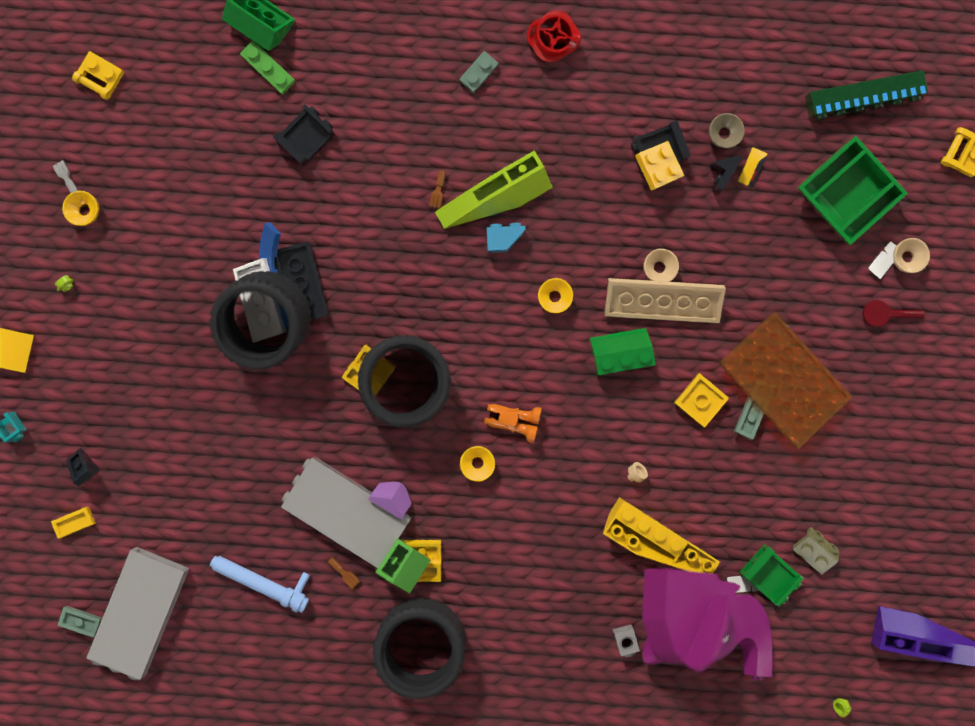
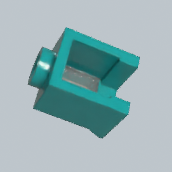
(11, 428)

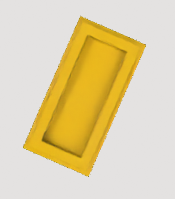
(73, 522)

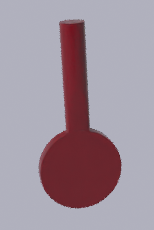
(878, 313)

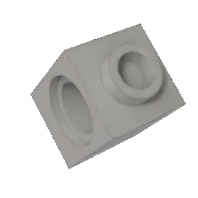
(622, 633)

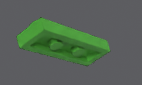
(267, 67)

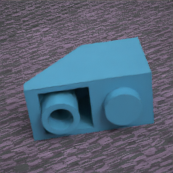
(503, 238)

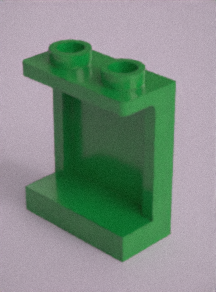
(771, 575)

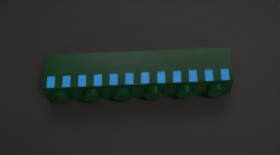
(866, 94)

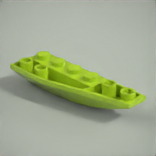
(498, 193)

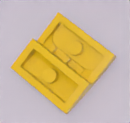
(14, 349)
(380, 373)
(431, 550)

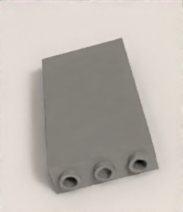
(343, 511)
(137, 613)

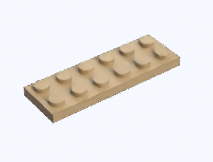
(664, 300)

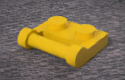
(100, 69)
(966, 161)

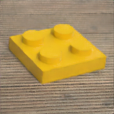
(659, 165)
(701, 400)

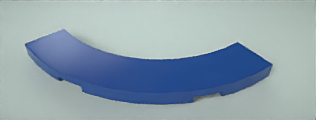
(268, 249)

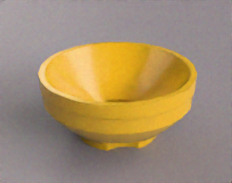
(73, 204)
(564, 290)
(473, 473)

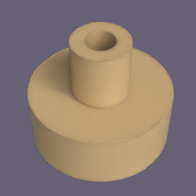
(637, 472)

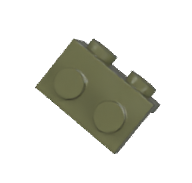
(817, 551)

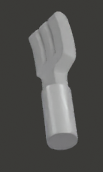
(63, 172)

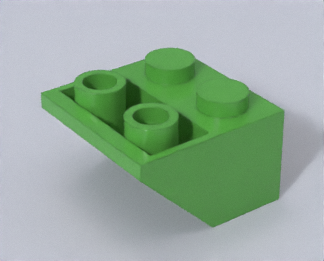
(403, 566)

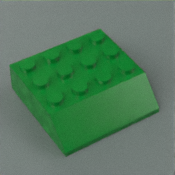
(852, 190)

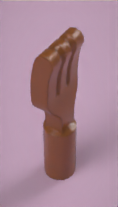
(436, 196)
(348, 576)

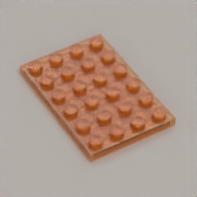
(785, 380)

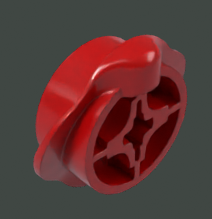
(571, 38)

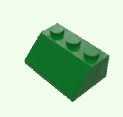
(258, 21)
(622, 351)

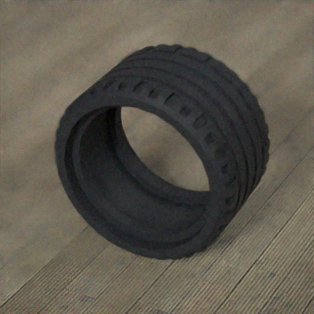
(235, 344)
(441, 387)
(411, 684)

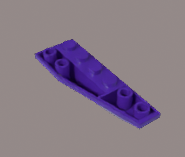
(920, 637)

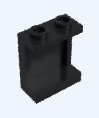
(670, 133)
(305, 135)

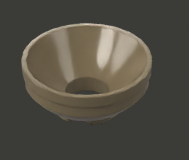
(732, 124)

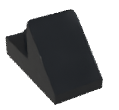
(727, 168)
(81, 467)

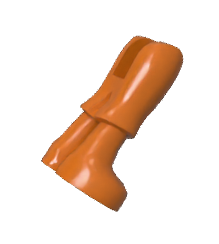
(509, 420)

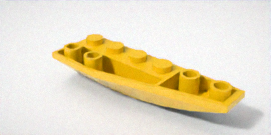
(655, 541)

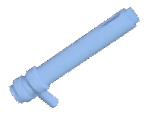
(286, 596)

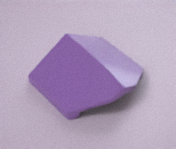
(392, 498)

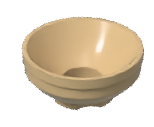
(919, 252)
(668, 259)

